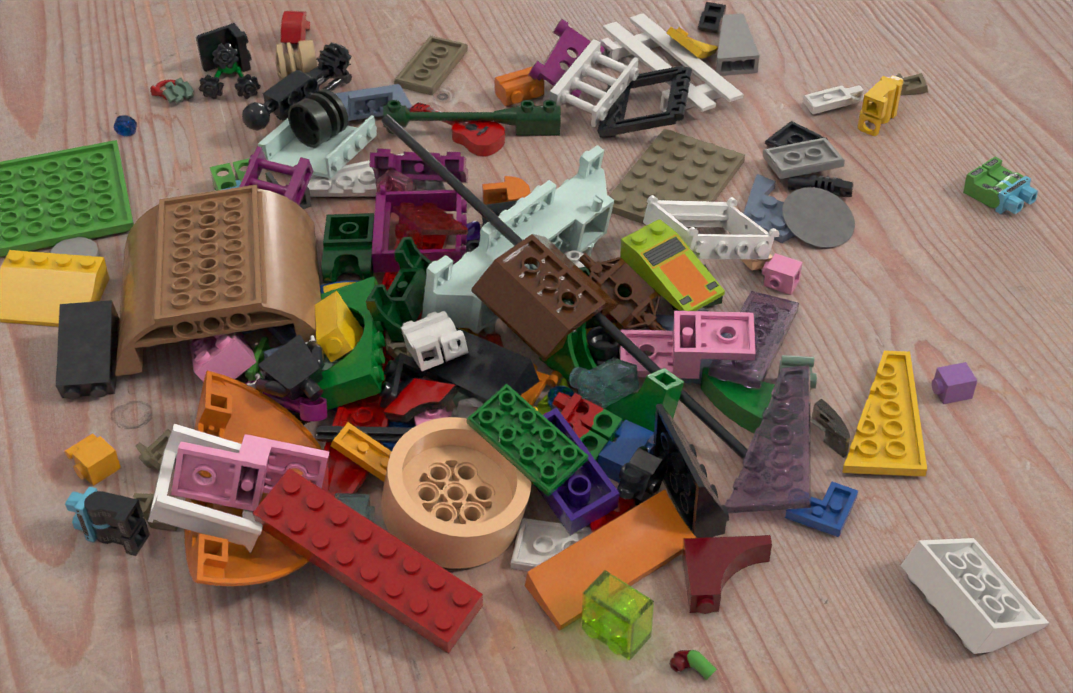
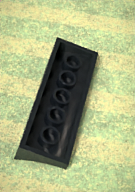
(485, 369)

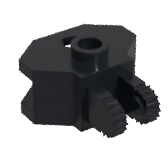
(642, 476)

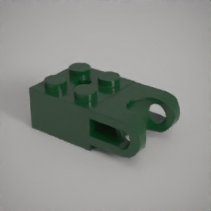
(347, 246)

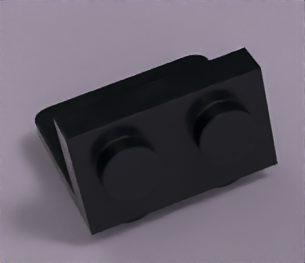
(231, 34)

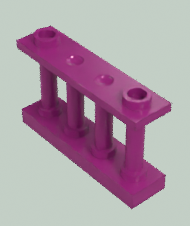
(300, 175)

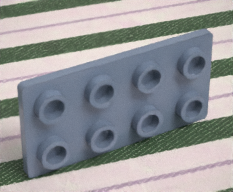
(370, 101)

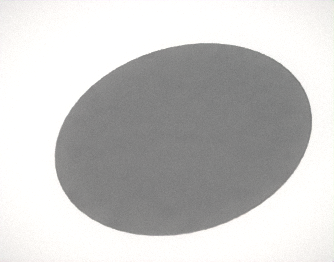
(818, 217)

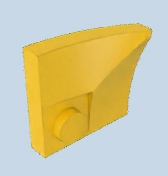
(696, 47)

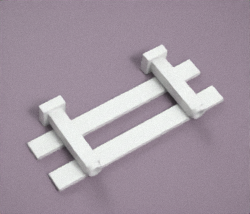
(655, 36)

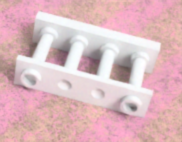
(582, 68)

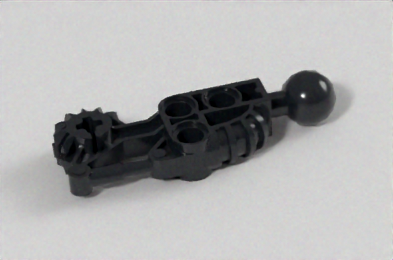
(298, 86)

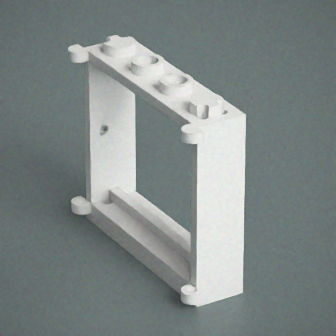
(747, 237)

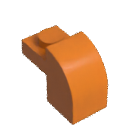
(509, 190)

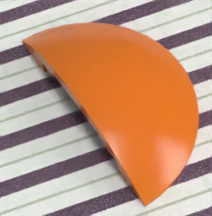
(229, 412)

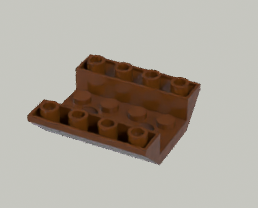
(532, 299)

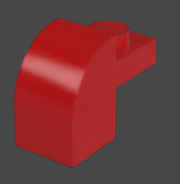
(294, 27)

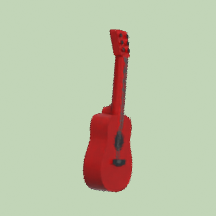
(479, 137)

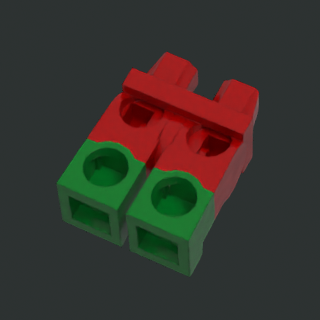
(589, 421)

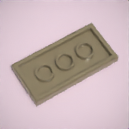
(431, 65)

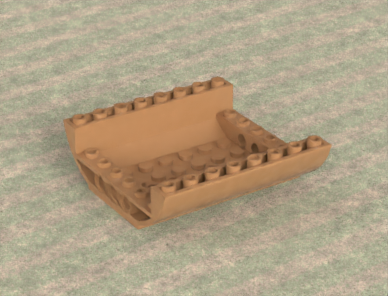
(258, 262)

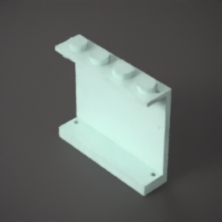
(326, 158)

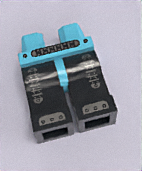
(109, 518)

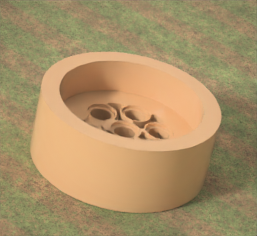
(440, 526)

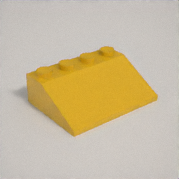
(40, 281)

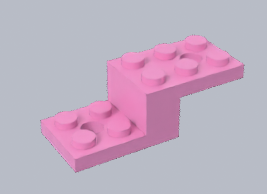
(693, 338)
(245, 475)

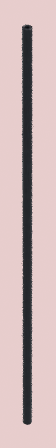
(599, 318)

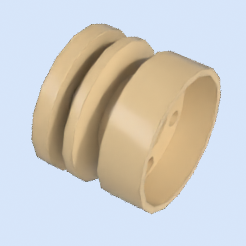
(301, 60)

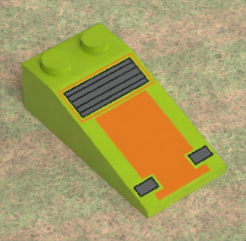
(670, 267)

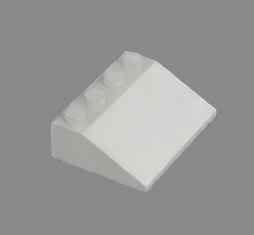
(972, 593)

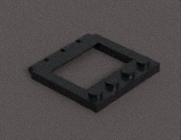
(614, 121)

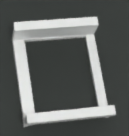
(195, 517)

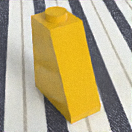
(336, 327)

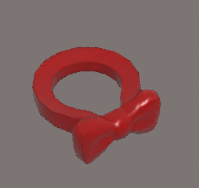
(155, 90)

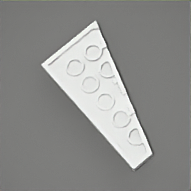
(357, 180)

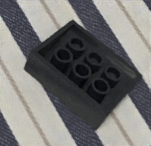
(687, 479)

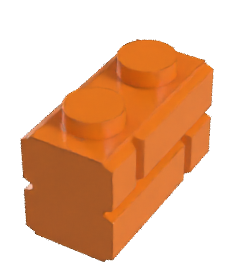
(517, 87)

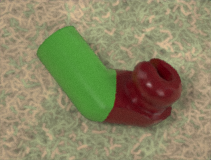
(692, 659)

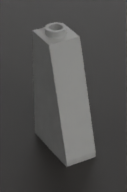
(736, 47)

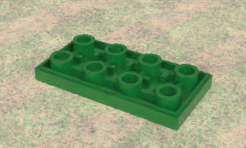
(527, 439)

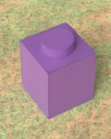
(954, 383)

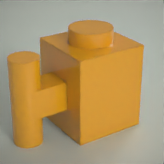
(93, 459)

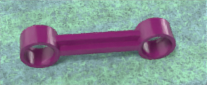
(308, 409)

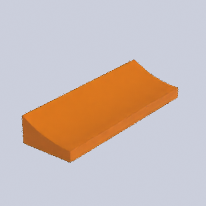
(624, 547)

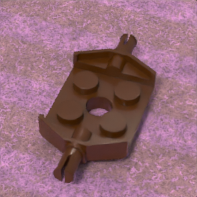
(633, 311)

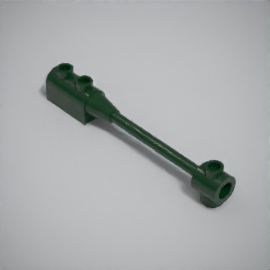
(527, 117)

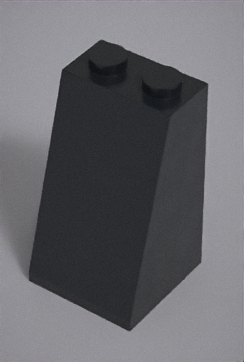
(87, 349)

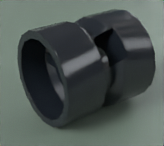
(602, 346)

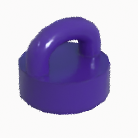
(473, 231)

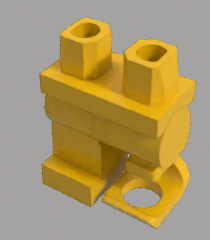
(880, 104)

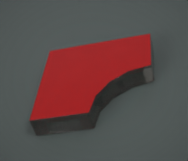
(418, 398)

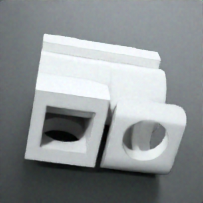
(428, 335)

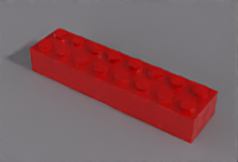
(369, 560)

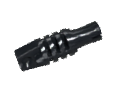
(834, 185)

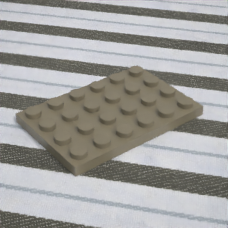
(675, 170)

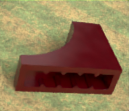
(713, 561)

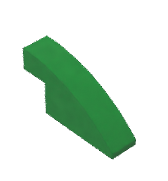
(736, 401)

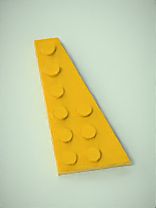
(890, 425)

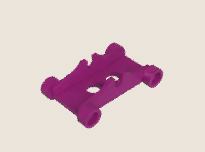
(568, 40)

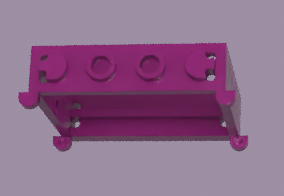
(449, 200)

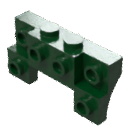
(406, 294)

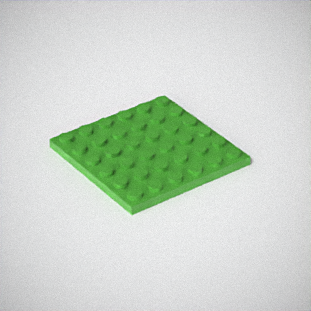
(63, 197)

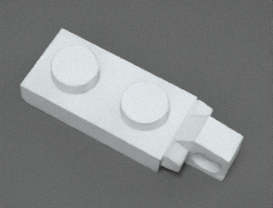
(832, 98)

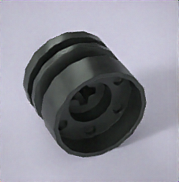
(318, 118)

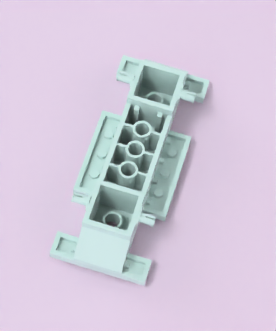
(567, 216)

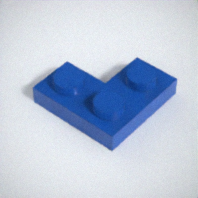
(828, 514)

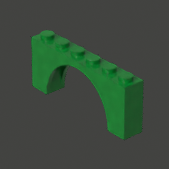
(361, 370)
(638, 407)

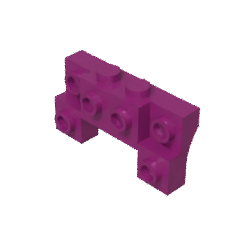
(415, 167)

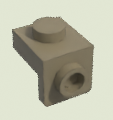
(153, 454)

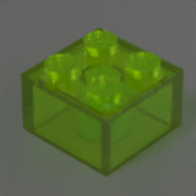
(617, 615)

